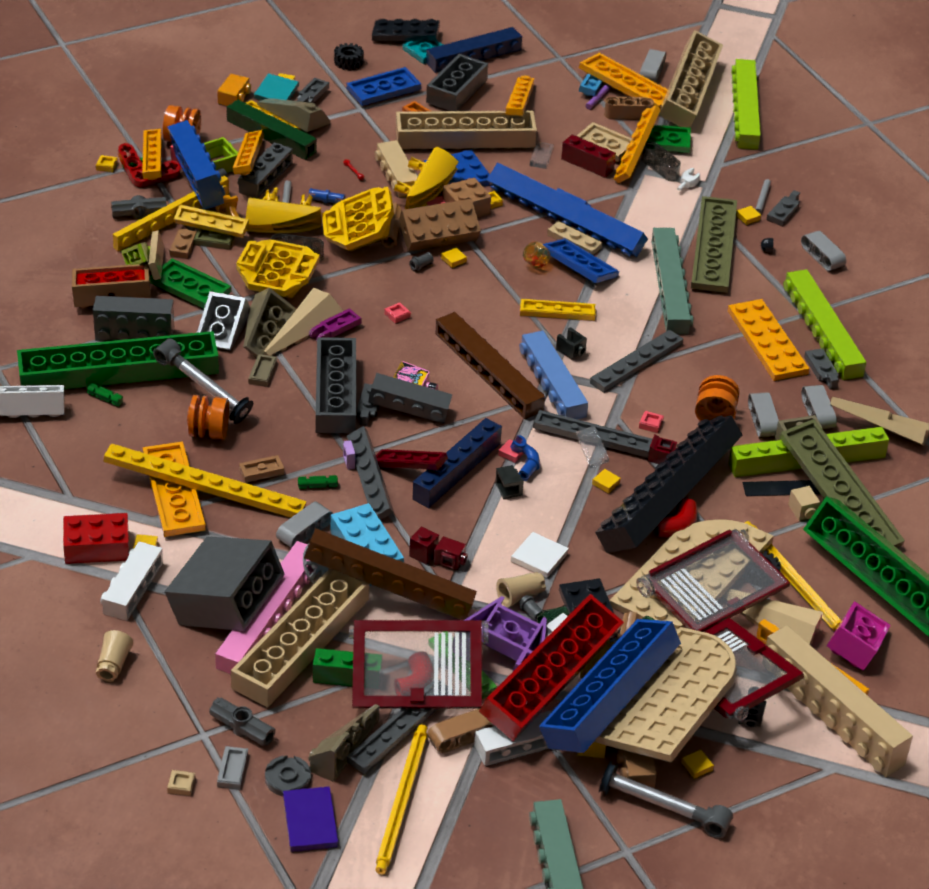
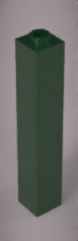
(273, 129)

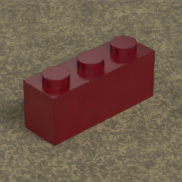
(588, 155)

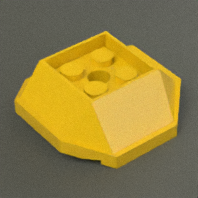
(359, 219)
(276, 266)

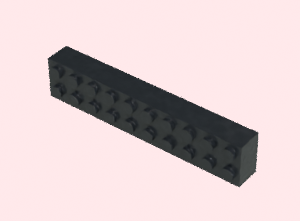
(668, 484)

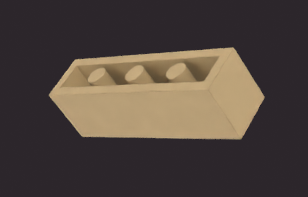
(394, 164)

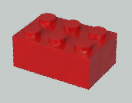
(95, 538)

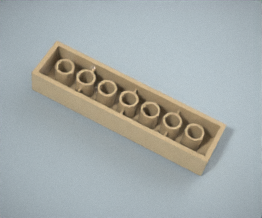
(691, 80)
(465, 130)
(294, 638)
(843, 705)

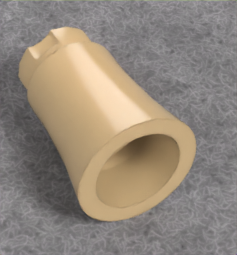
(516, 587)
(113, 654)

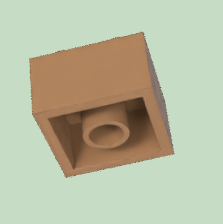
(469, 190)

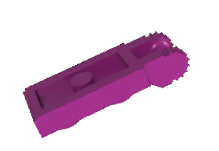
(336, 325)

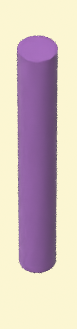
(598, 96)

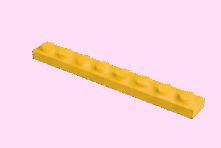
(157, 220)

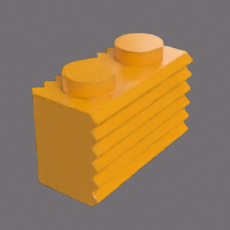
(233, 89)

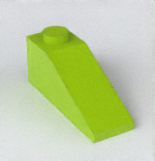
(136, 254)

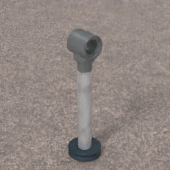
(170, 353)
(714, 819)

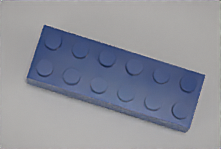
(196, 164)

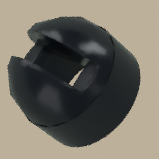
(767, 244)

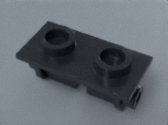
(754, 715)

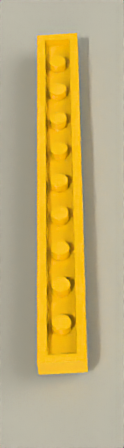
(203, 481)

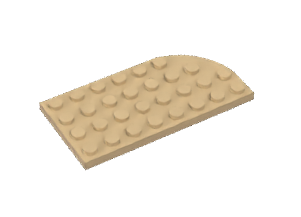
(630, 598)
(675, 698)

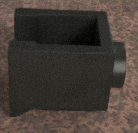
(574, 344)
(509, 482)

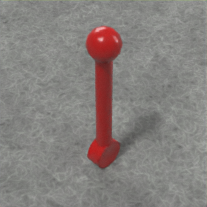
(347, 163)

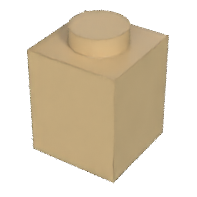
(803, 502)

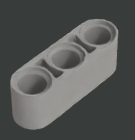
(653, 64)
(823, 250)
(818, 404)
(763, 414)
(303, 524)

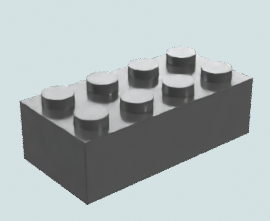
(457, 83)
(132, 318)

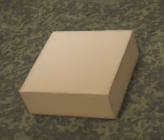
(181, 783)

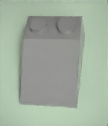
(224, 316)

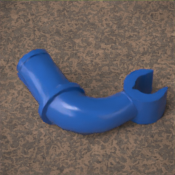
(532, 462)

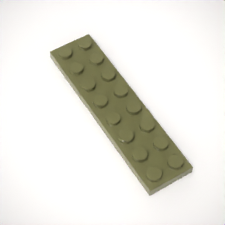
(714, 244)
(835, 477)

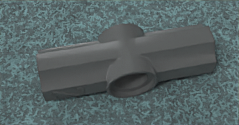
(137, 206)
(242, 721)

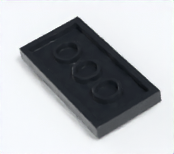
(405, 30)
(576, 592)

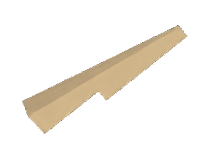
(313, 310)
(908, 428)
(799, 619)

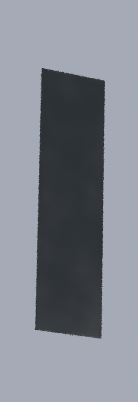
(763, 488)

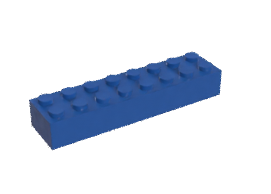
(609, 685)

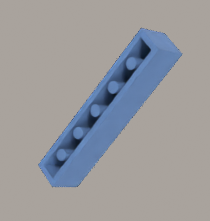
(553, 375)

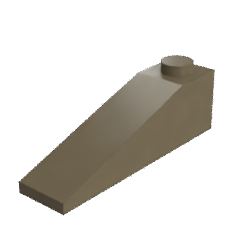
(300, 114)
(265, 319)
(332, 752)

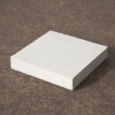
(539, 554)

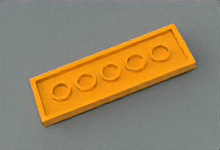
(623, 78)
(768, 340)
(175, 503)

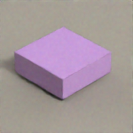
(349, 454)

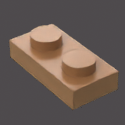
(182, 243)
(261, 468)

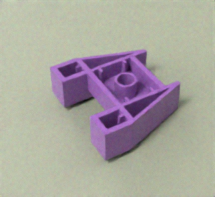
(510, 631)

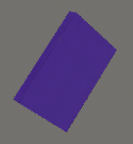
(310, 819)

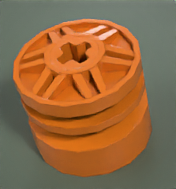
(175, 114)
(717, 397)
(203, 417)

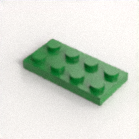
(189, 283)

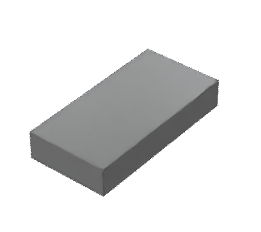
(232, 767)

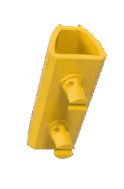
(433, 176)
(282, 217)

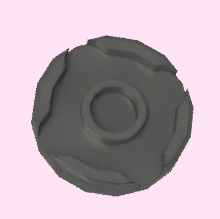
(287, 774)

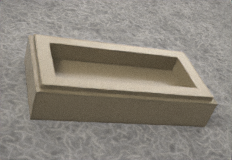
(262, 370)

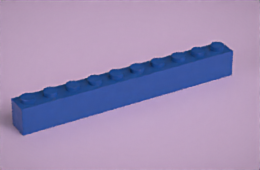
(567, 210)

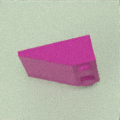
(858, 636)

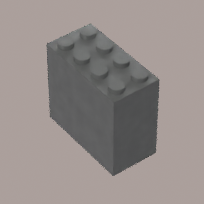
(225, 583)

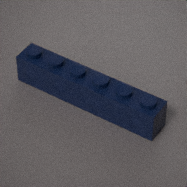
(477, 47)
(461, 460)

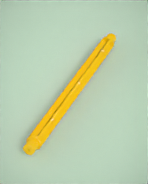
(804, 588)
(401, 800)

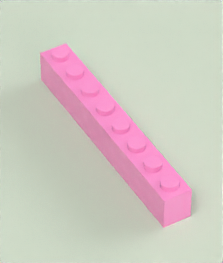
(277, 604)

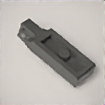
(313, 90)
(784, 209)
(822, 367)
(365, 408)

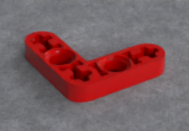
(134, 172)

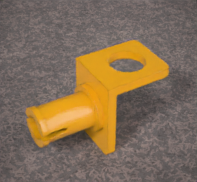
(229, 206)

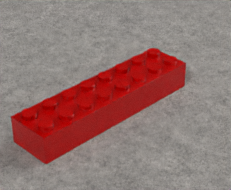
(550, 667)

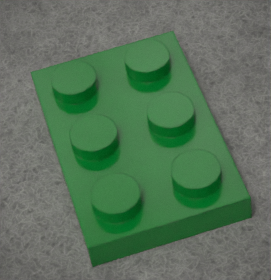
(671, 138)

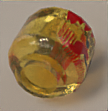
(536, 254)

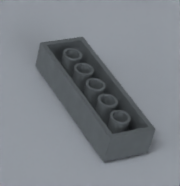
(336, 385)

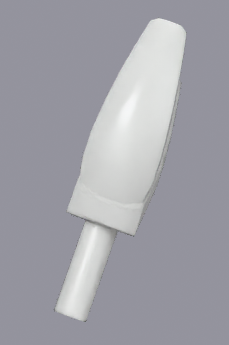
(687, 180)

